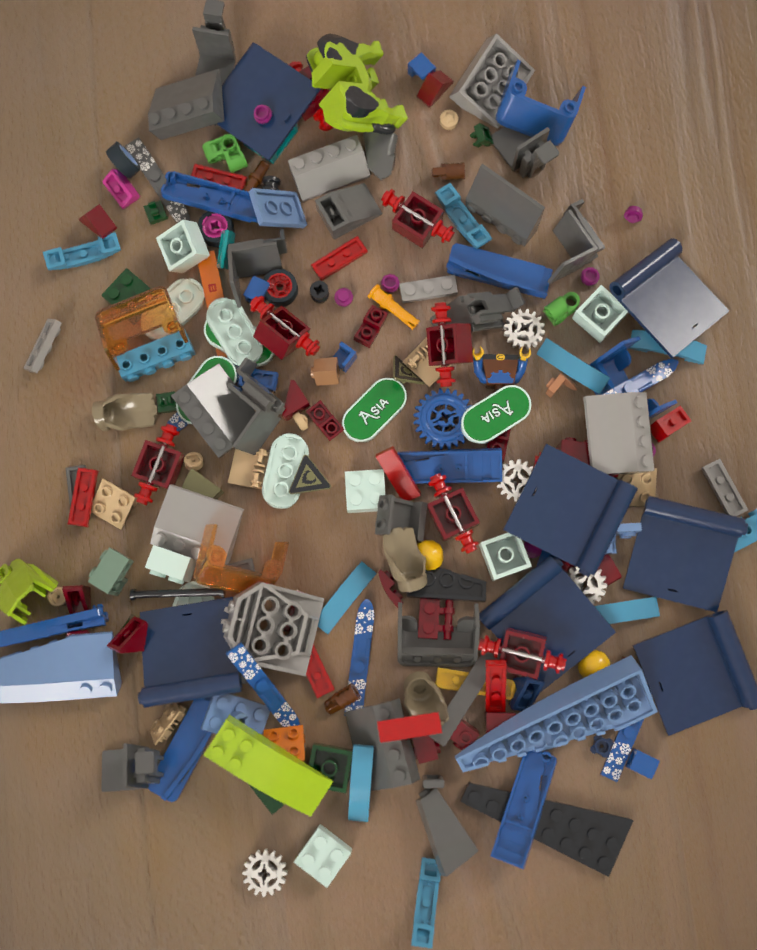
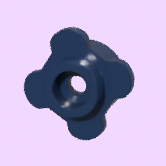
(607, 743)

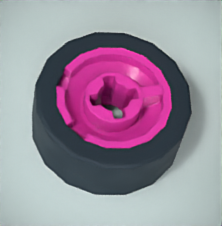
(208, 222)

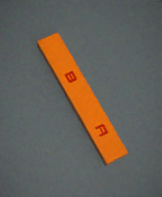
(211, 283)

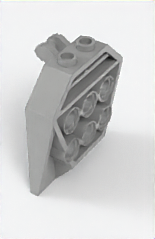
(248, 611)

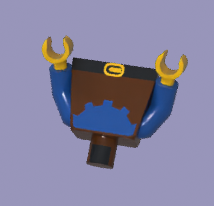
(499, 369)

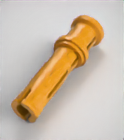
(386, 302)

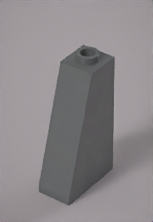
(445, 833)

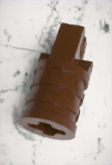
(450, 171)
(342, 699)

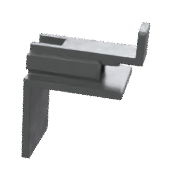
(214, 42)
(524, 151)
(578, 240)
(255, 259)
(483, 309)
(266, 407)
(130, 768)

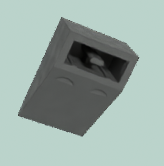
(347, 209)

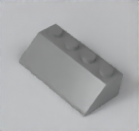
(329, 168)

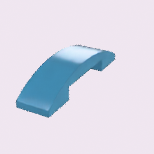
(461, 217)
(82, 254)
(694, 352)
(573, 366)
(345, 597)
(629, 610)
(360, 783)
(426, 904)

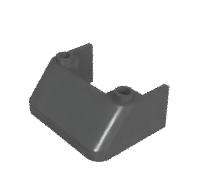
(457, 652)

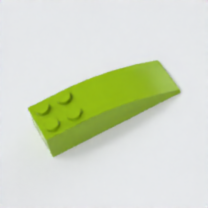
(267, 766)

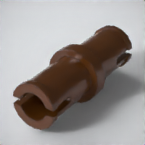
(255, 177)

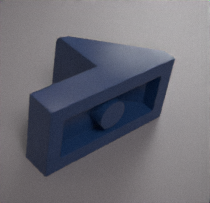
(526, 692)

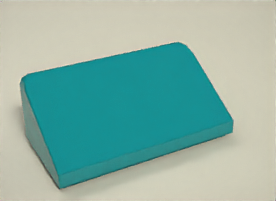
(227, 237)

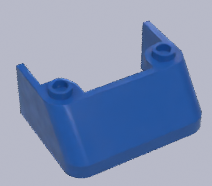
(531, 116)
(613, 365)

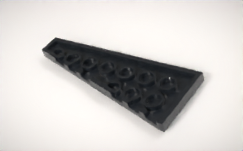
(574, 831)

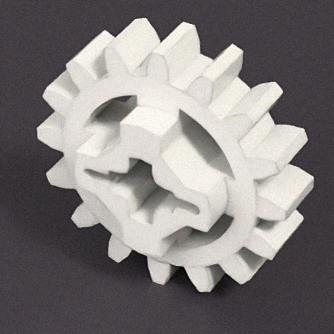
(520, 322)
(518, 470)
(592, 587)
(256, 872)

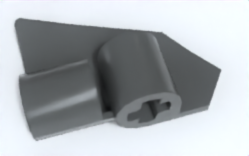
(380, 153)

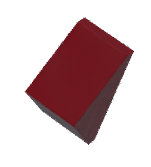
(434, 87)
(98, 222)
(295, 401)
(77, 598)
(131, 637)
(494, 719)

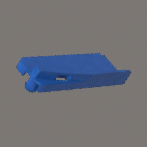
(209, 197)
(499, 270)
(456, 464)
(55, 626)
(183, 752)
(524, 808)

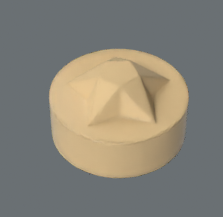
(449, 119)
(301, 420)
(193, 461)
(56, 597)

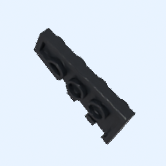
(447, 585)

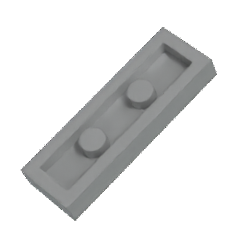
(428, 289)
(43, 345)
(724, 488)

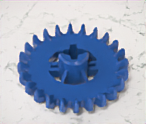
(427, 425)

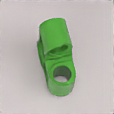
(216, 151)
(558, 309)

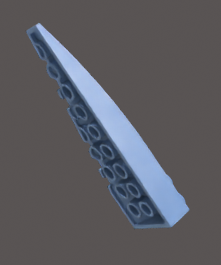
(61, 670)
(590, 706)

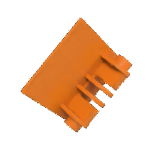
(288, 738)

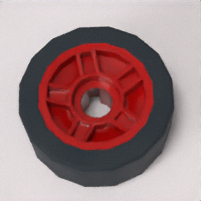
(281, 278)

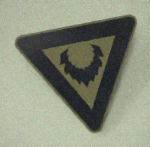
(403, 373)
(308, 478)

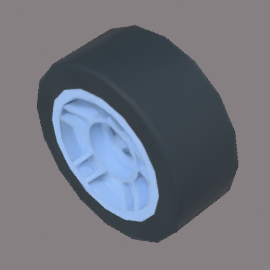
(123, 160)

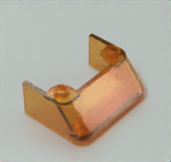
(136, 317)
(214, 573)

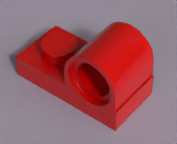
(669, 424)

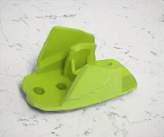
(17, 582)

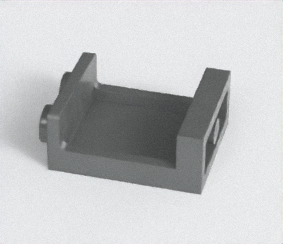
(400, 513)

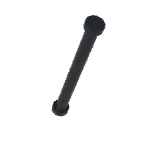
(176, 593)

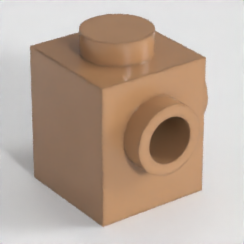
(326, 371)

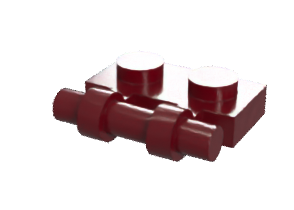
(429, 619)

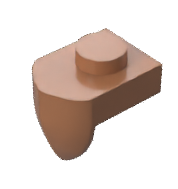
(554, 384)

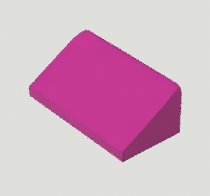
(120, 188)

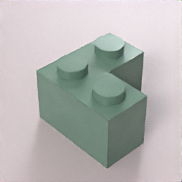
(111, 572)

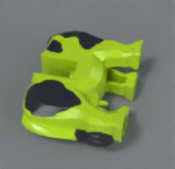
(351, 103)

